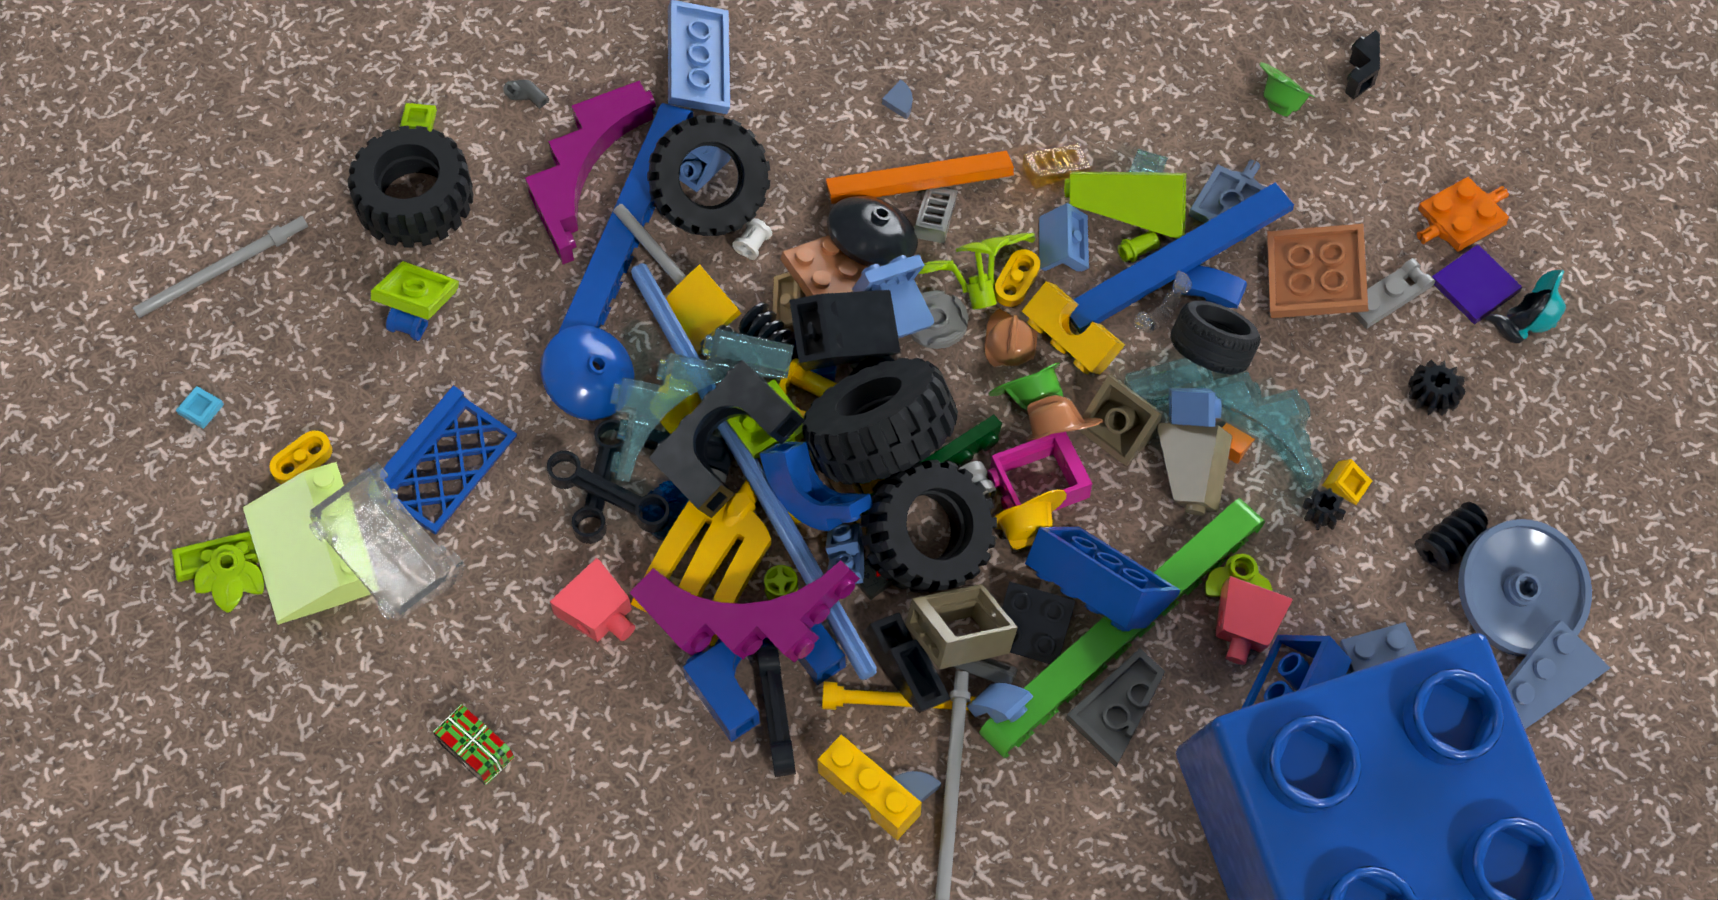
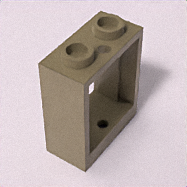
(928, 618)

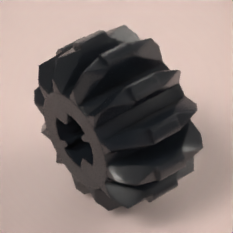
(1442, 398)

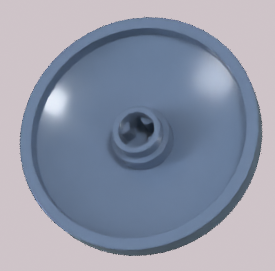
(1522, 581)

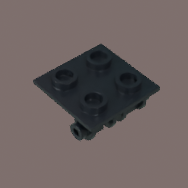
(1040, 621)

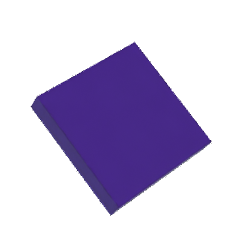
(1476, 284)

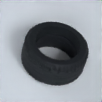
(1215, 337)

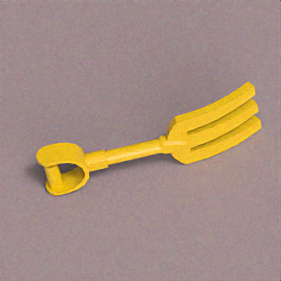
(730, 523)

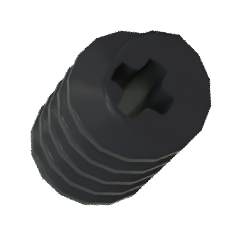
(763, 324)
(1452, 536)

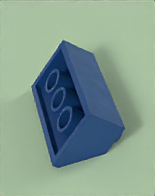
(1100, 576)
(1327, 664)

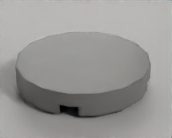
(945, 329)

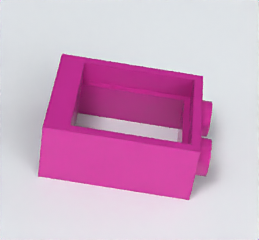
(1053, 444)

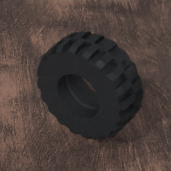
(880, 421)

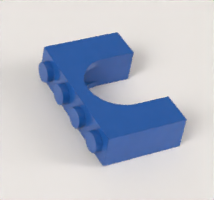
(715, 683)

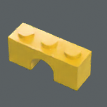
(1051, 311)
(881, 794)

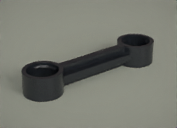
(608, 491)
(593, 505)
(776, 710)

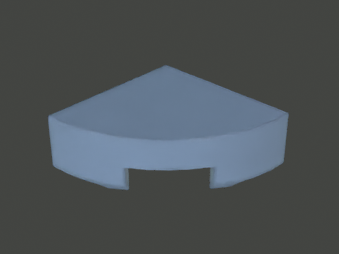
(899, 99)
(918, 784)

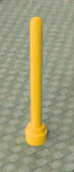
(835, 696)

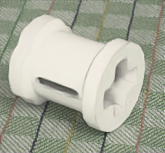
(752, 238)

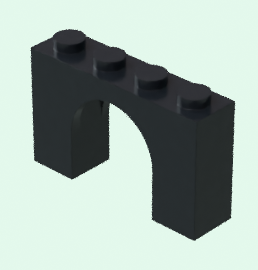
(684, 452)

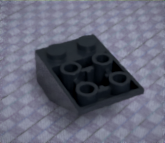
(844, 328)

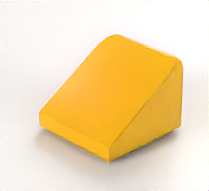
(1348, 481)

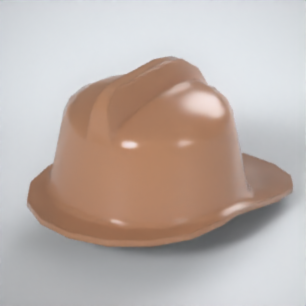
(1009, 340)
(1056, 415)

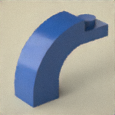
(803, 493)

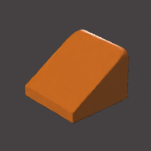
(1240, 443)

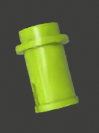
(1131, 249)

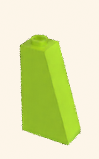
(1135, 198)

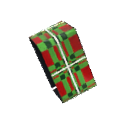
(473, 744)

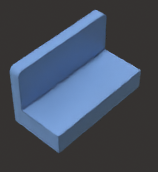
(1064, 238)

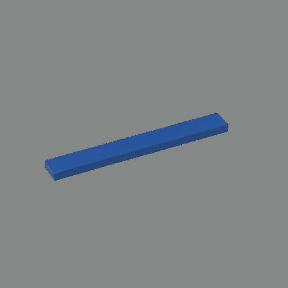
(1180, 255)

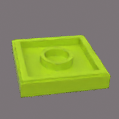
(414, 290)

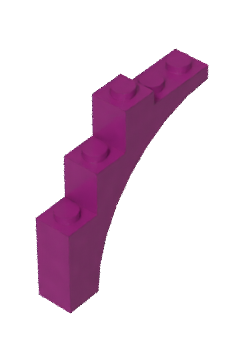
(742, 627)

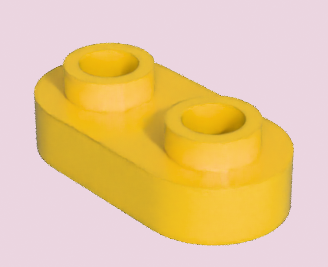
(1016, 280)
(299, 456)

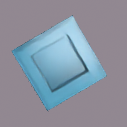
(199, 407)

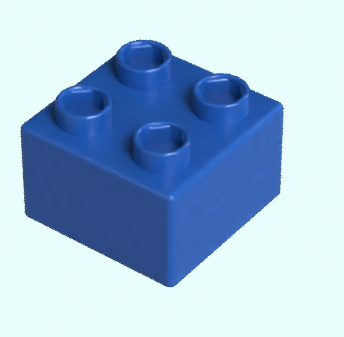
(1383, 789)

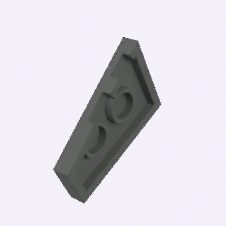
(1117, 705)

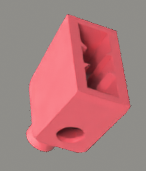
(594, 604)
(1248, 617)

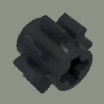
(1328, 510)

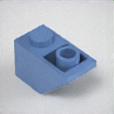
(702, 165)
(1193, 406)

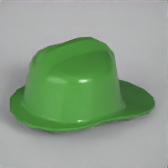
(1282, 92)
(1031, 387)

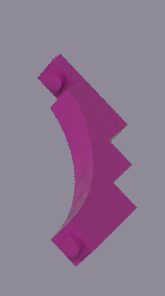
(599, 125)

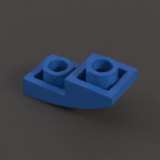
(1216, 286)

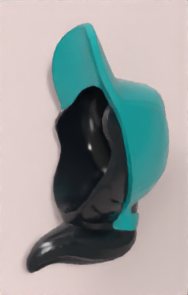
(1536, 312)

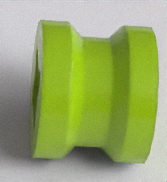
(780, 577)

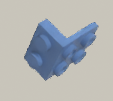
(908, 303)

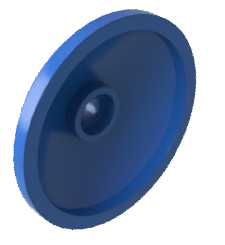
(570, 372)

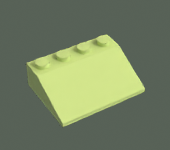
(297, 566)

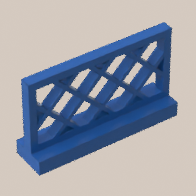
(426, 437)

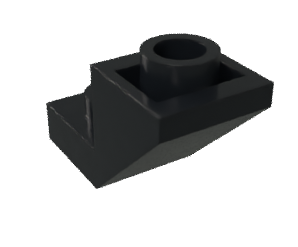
(1366, 60)

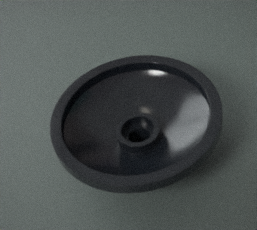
(871, 230)

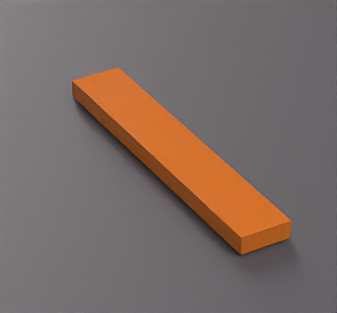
(921, 176)

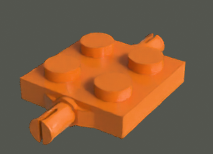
(1463, 214)

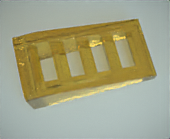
(1051, 175)

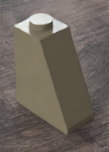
(1195, 464)

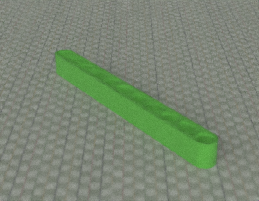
(1101, 643)

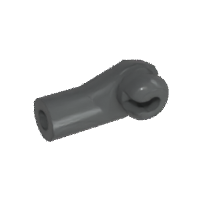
(525, 91)

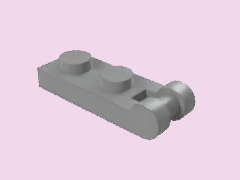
(1394, 292)

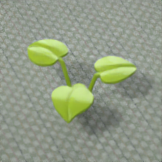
(980, 286)

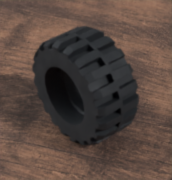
(747, 156)
(418, 217)
(968, 518)

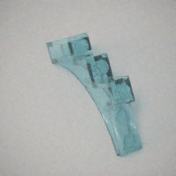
(682, 377)
(1274, 419)

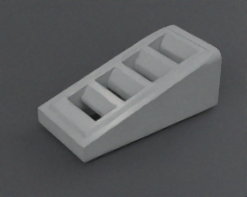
(931, 231)

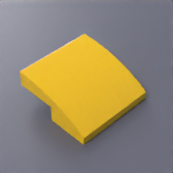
(701, 306)

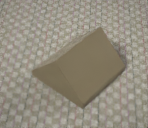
(1127, 421)

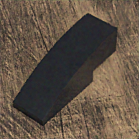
(905, 663)

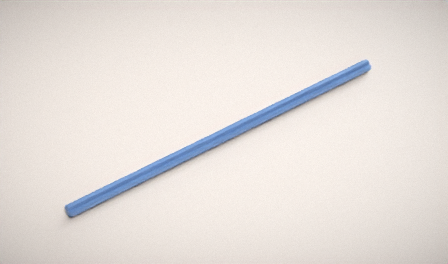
(756, 477)

